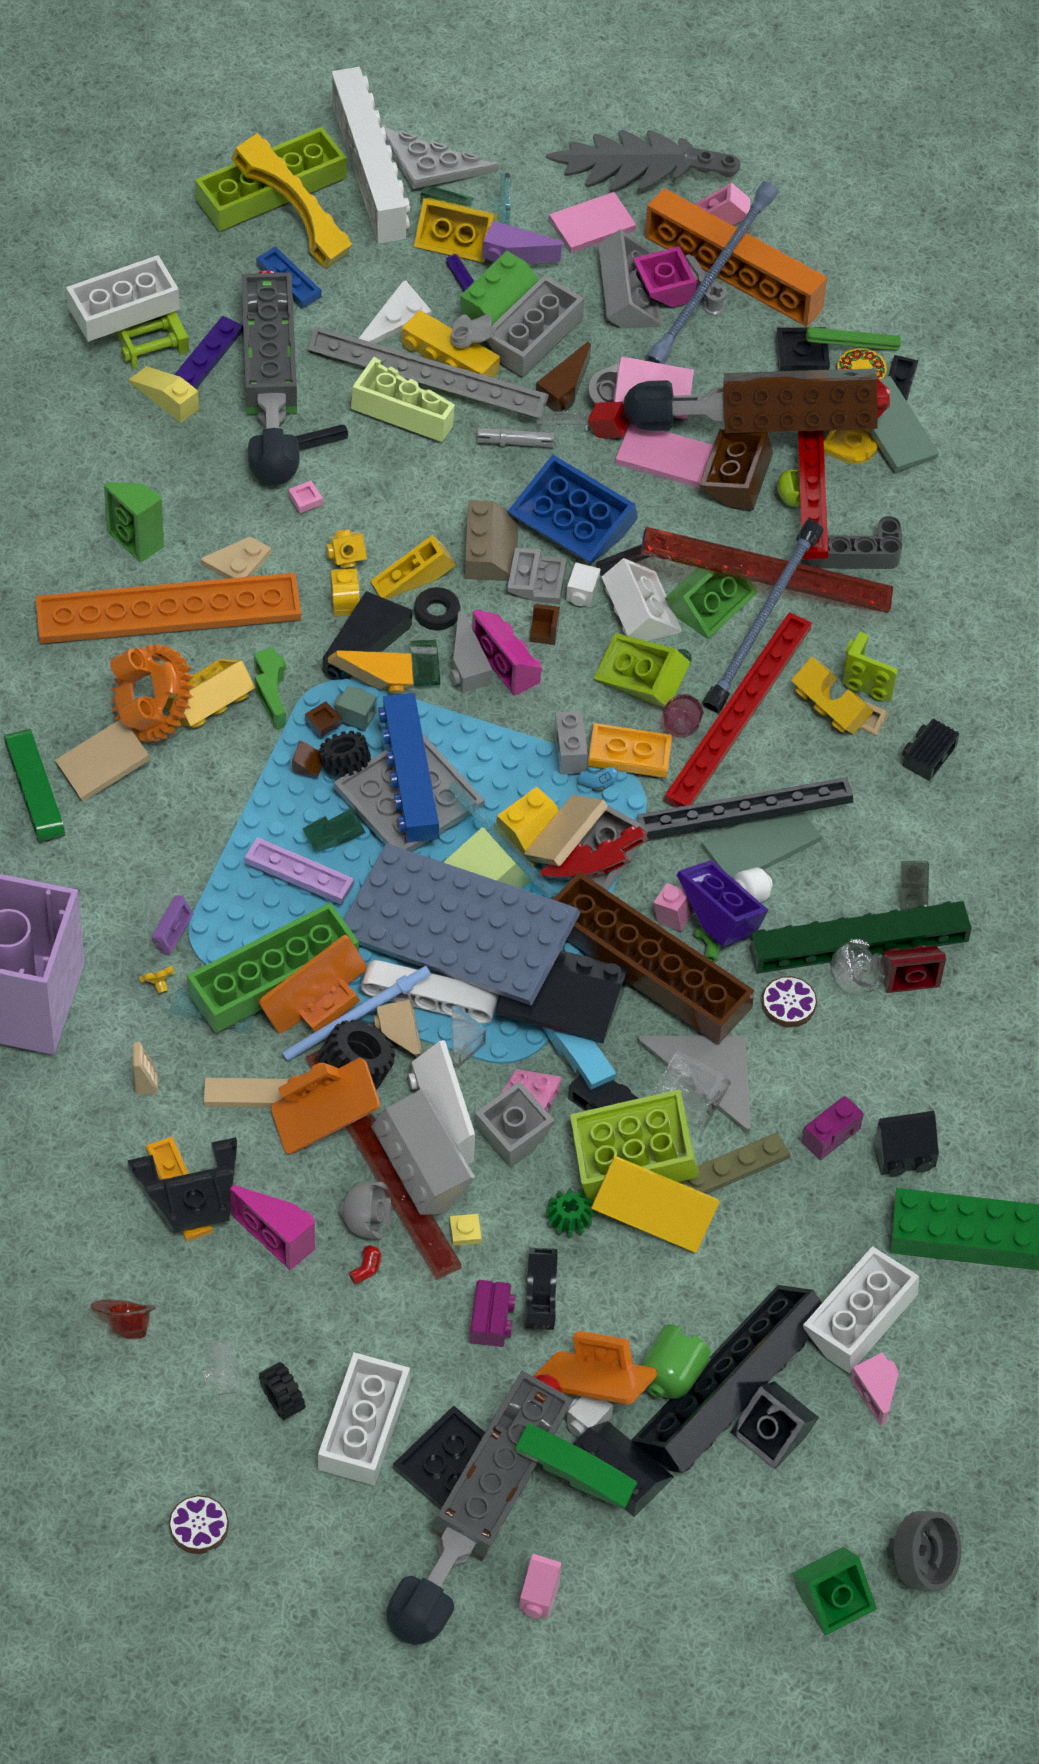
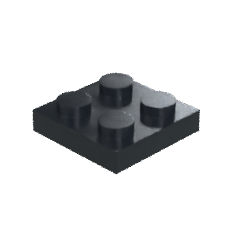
(797, 353)

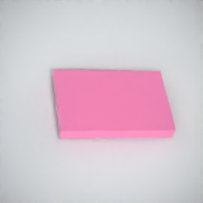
(591, 222)
(636, 371)

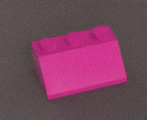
(505, 652)

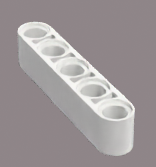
(433, 993)

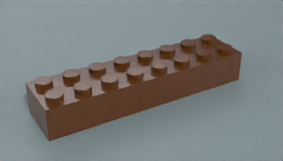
(656, 960)

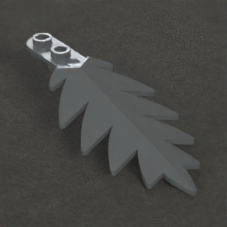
(638, 157)

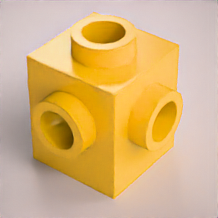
(355, 548)

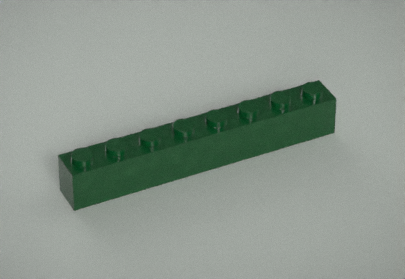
(896, 929)

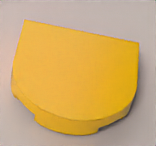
(850, 445)

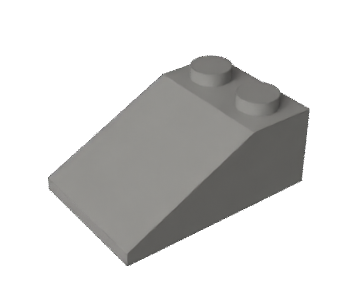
(609, 828)

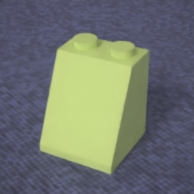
(487, 858)

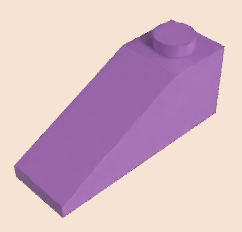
(522, 243)

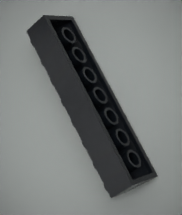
(730, 1379)

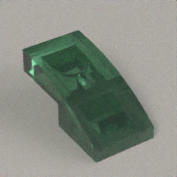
(425, 662)
(338, 830)

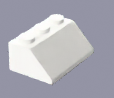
(640, 601)

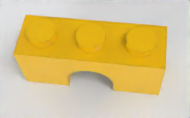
(815, 681)

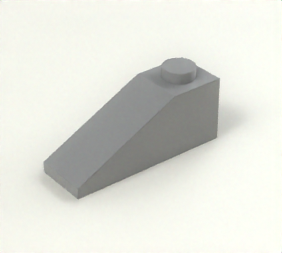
(470, 664)

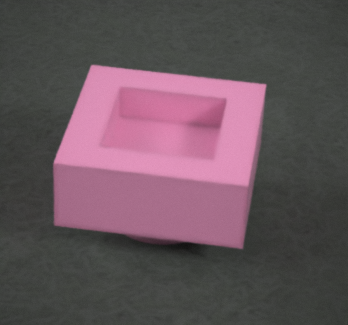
(305, 497)

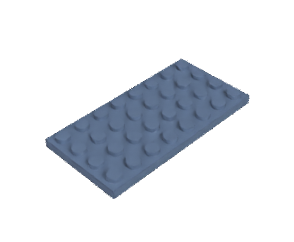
(460, 923)

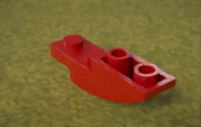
(608, 857)

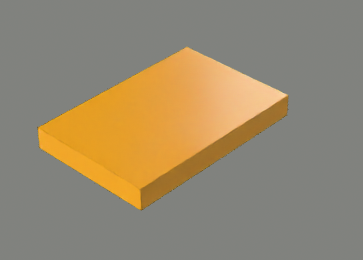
(629, 750)

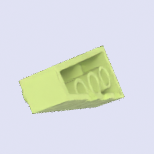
(401, 402)

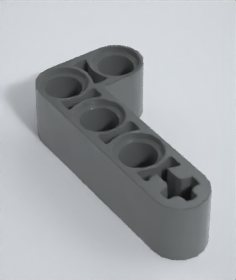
(864, 551)

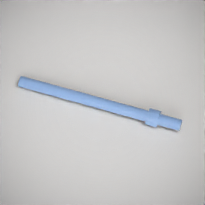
(404, 984)

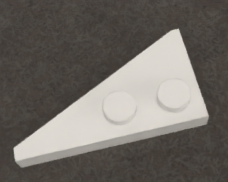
(395, 314)

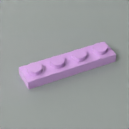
(299, 870)

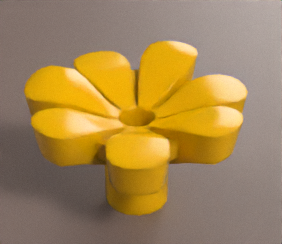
(158, 978)

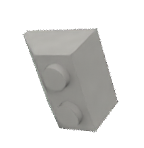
(513, 1123)

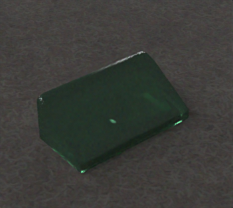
(445, 195)

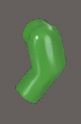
(712, 947)

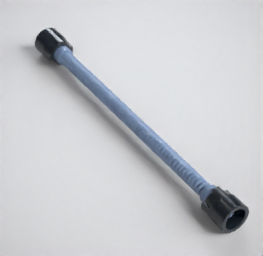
(718, 695)

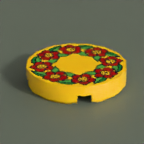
(863, 359)

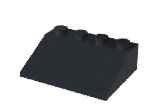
(574, 999)

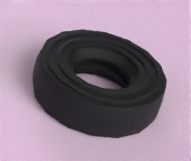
(438, 595)

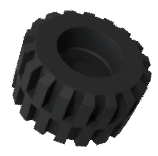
(355, 1041)

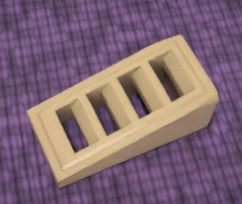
(144, 1071)

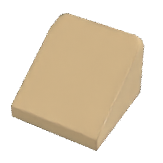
(876, 720)

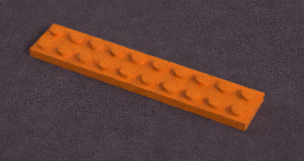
(168, 608)

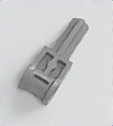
(715, 294)

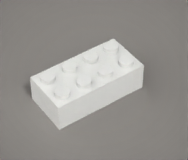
(123, 298)
(364, 1419)

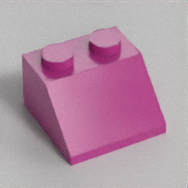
(667, 276)

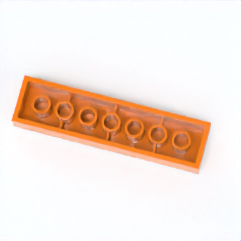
(751, 268)

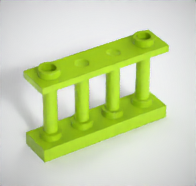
(176, 338)

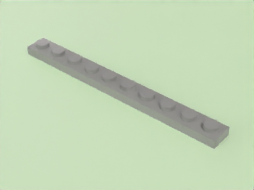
(430, 372)

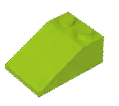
(642, 669)

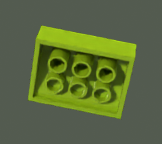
(642, 1131)

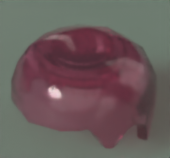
(682, 715)

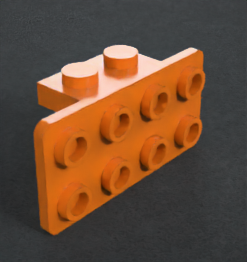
(317, 989)
(323, 1103)
(599, 1369)

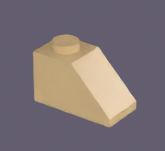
(400, 1025)

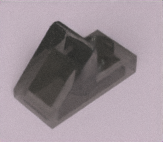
(913, 884)

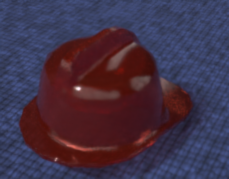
(125, 1317)

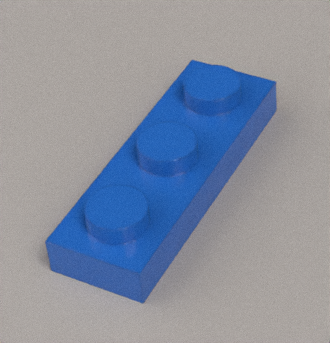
(303, 289)

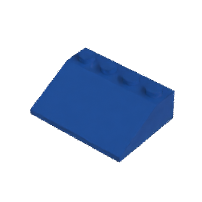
(574, 510)

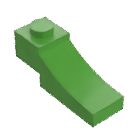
(270, 672)

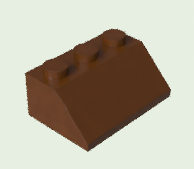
(737, 468)

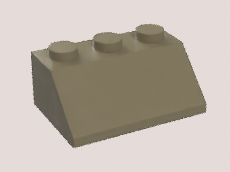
(489, 541)

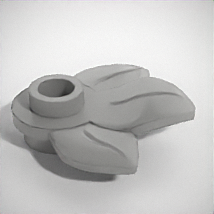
(471, 331)

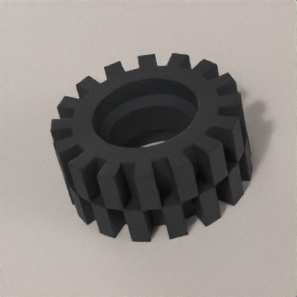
(345, 753)
(282, 1390)

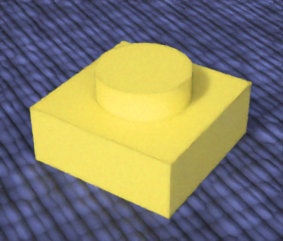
(465, 1229)

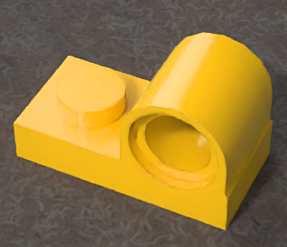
(344, 591)

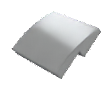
(537, 576)

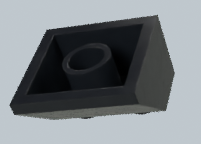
(906, 1143)
(774, 1423)

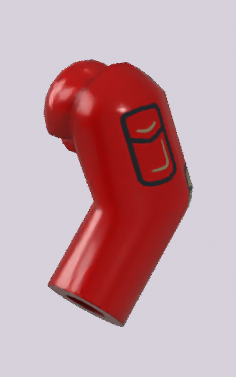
(370, 1265)

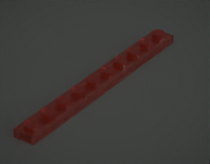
(766, 569)
(421, 1228)

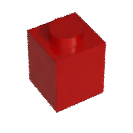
(608, 420)

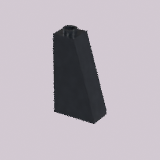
(369, 628)

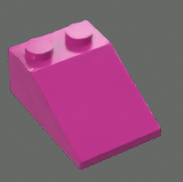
(275, 1224)

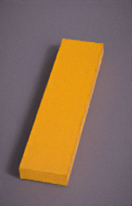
(168, 1165)

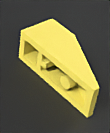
(168, 392)

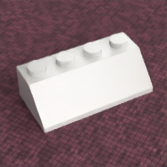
(436, 1075)
(862, 1308)

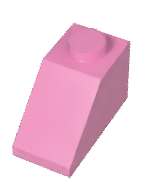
(727, 203)
(876, 1384)
(540, 1587)

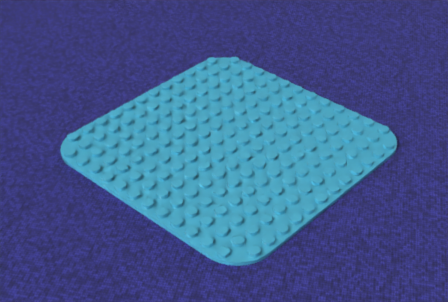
(496, 761)

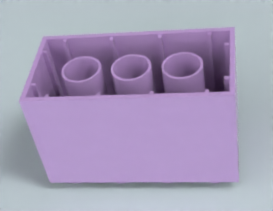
(37, 961)

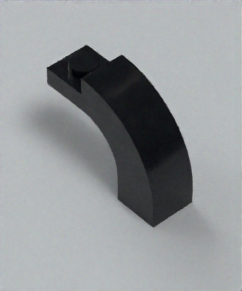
(541, 1288)

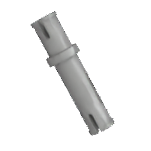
(515, 437)

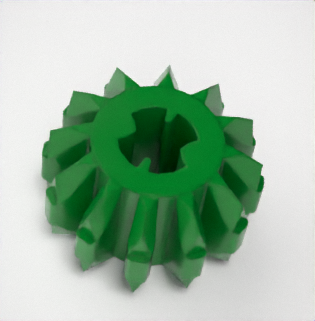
(569, 1212)

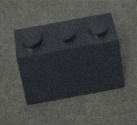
(623, 1454)

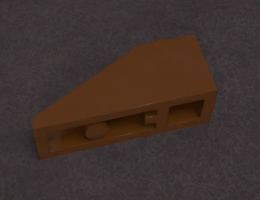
(565, 379)

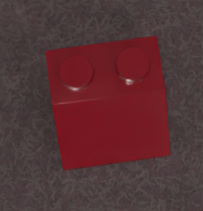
(913, 968)

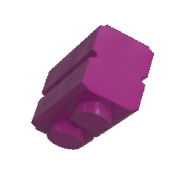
(832, 1127)
(490, 1313)

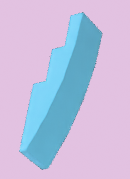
(583, 1057)

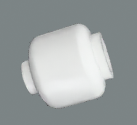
(755, 882)

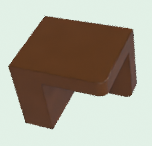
(544, 624)

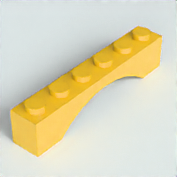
(260, 163)

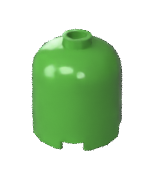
(677, 1362)

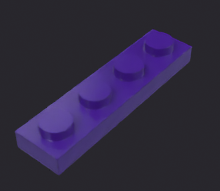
(210, 351)

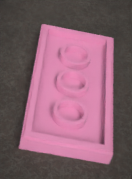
(664, 455)

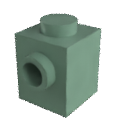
(356, 707)

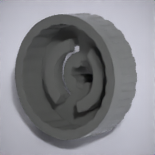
(926, 1561)

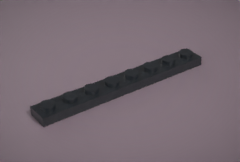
(747, 808)

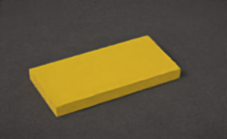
(655, 1204)

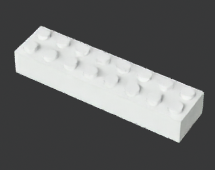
(370, 155)

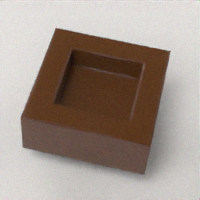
(323, 719)

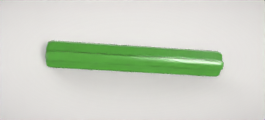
(853, 338)

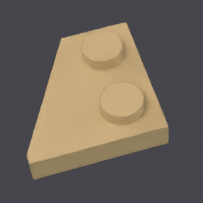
(238, 559)

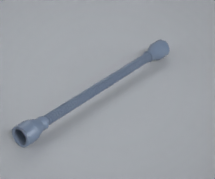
(763, 197)

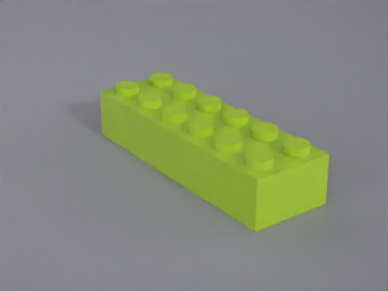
(233, 198)

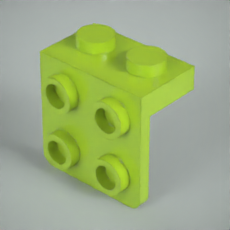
(866, 673)

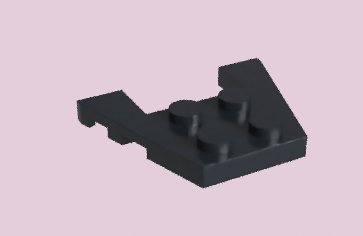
(191, 1198)

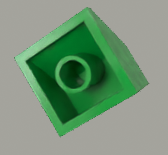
(835, 1590)

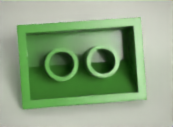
(498, 288)
(134, 518)
(709, 599)

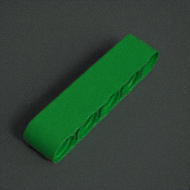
(35, 785)

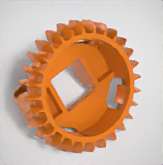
(146, 713)

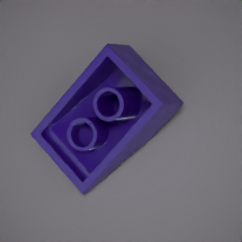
(721, 903)

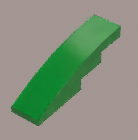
(576, 1466)

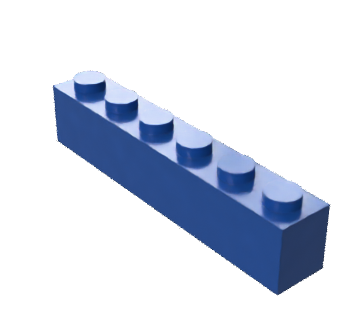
(410, 768)

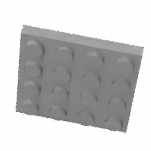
(373, 797)

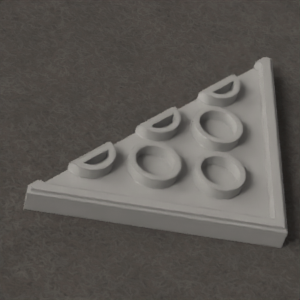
(433, 162)
(727, 1058)

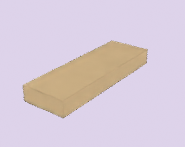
(242, 1092)

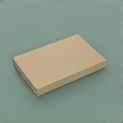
(102, 759)
(566, 830)

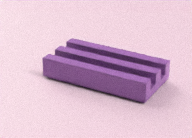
(172, 924)

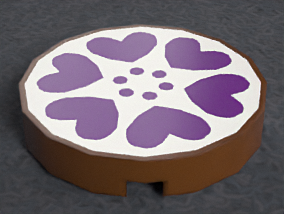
(789, 1001)
(198, 1524)

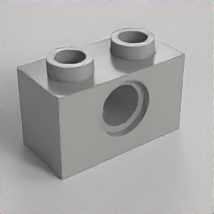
(570, 742)

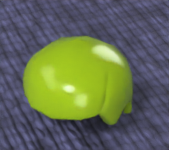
(789, 488)

